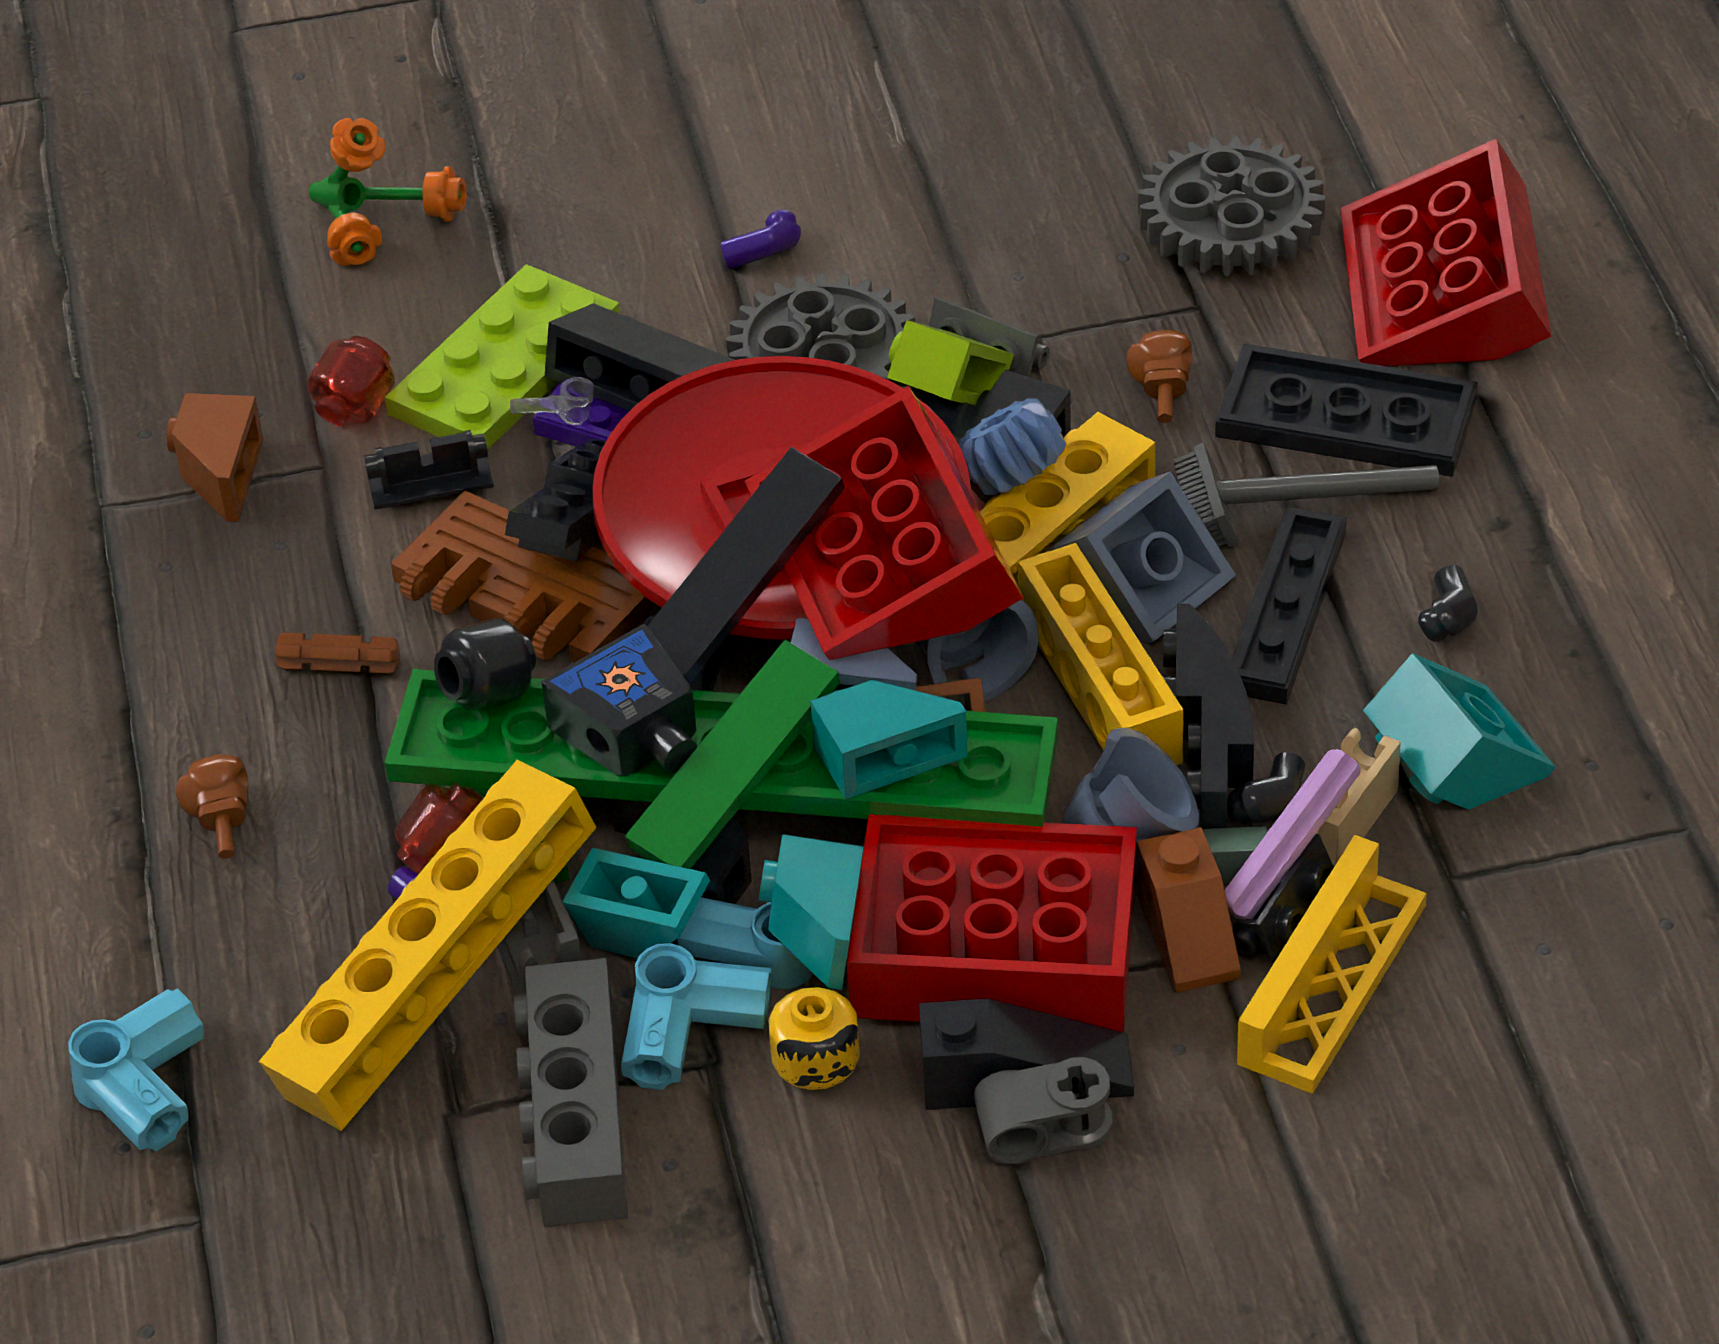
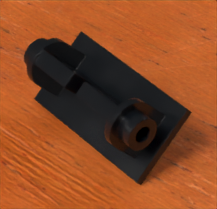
(404, 476)
(1286, 905)

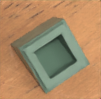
(1233, 847)

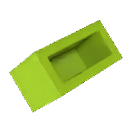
(945, 363)

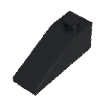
(985, 1036)

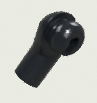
(1454, 607)
(1268, 797)

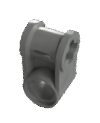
(1039, 1115)

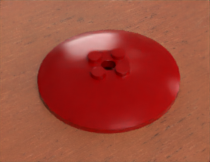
(682, 459)

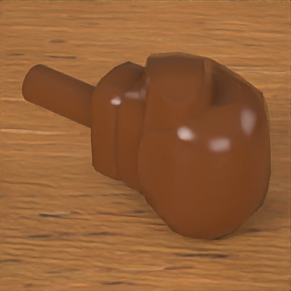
(1162, 366)
(216, 795)

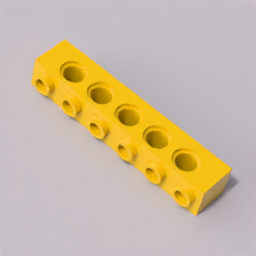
(428, 945)

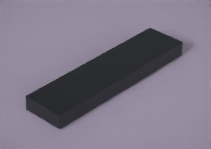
(744, 560)
(1287, 602)

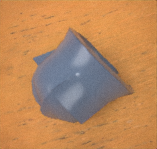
(1006, 641)
(1134, 788)

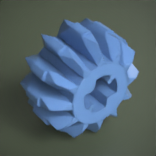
(1012, 446)

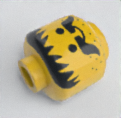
(814, 1038)

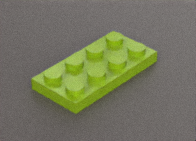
(490, 359)

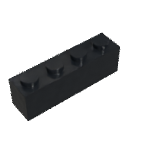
(619, 355)

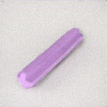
(1290, 834)

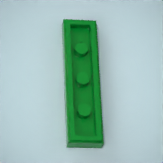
(732, 758)

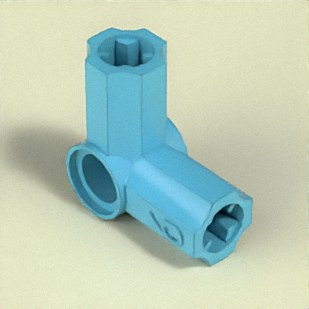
(741, 937)
(696, 993)
(116, 1062)

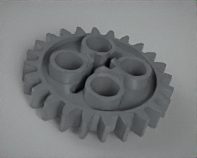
(1231, 205)
(821, 323)

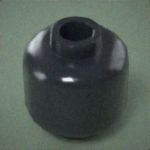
(484, 664)

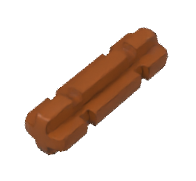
(337, 653)

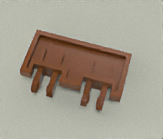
(474, 560)

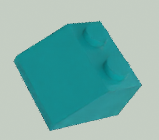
(1455, 735)

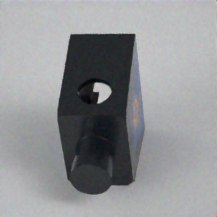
(624, 705)

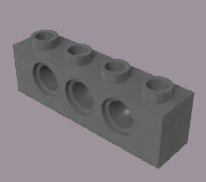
(574, 1093)

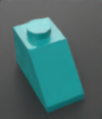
(885, 734)
(632, 901)
(813, 902)

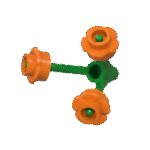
(355, 150)

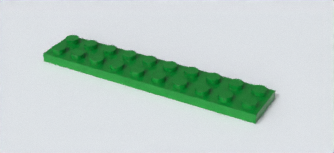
(999, 781)

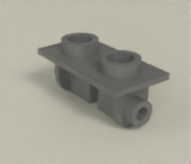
(1025, 346)

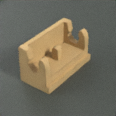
(1365, 797)

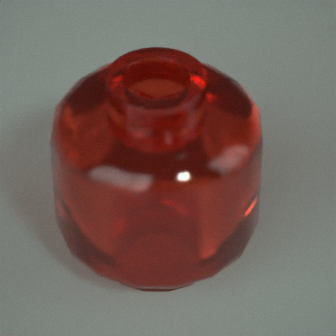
(350, 380)
(431, 820)

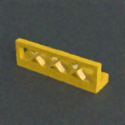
(1312, 951)

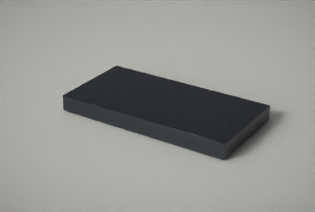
(1346, 409)

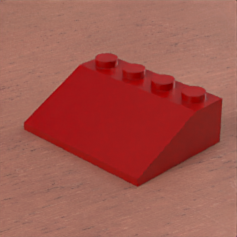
(1446, 265)
(902, 542)
(994, 917)

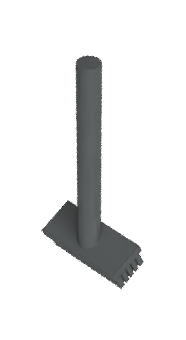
(1211, 496)

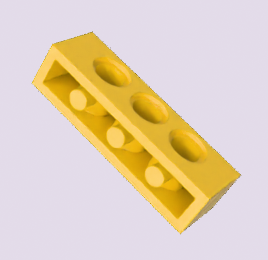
(1092, 470)
(1098, 651)

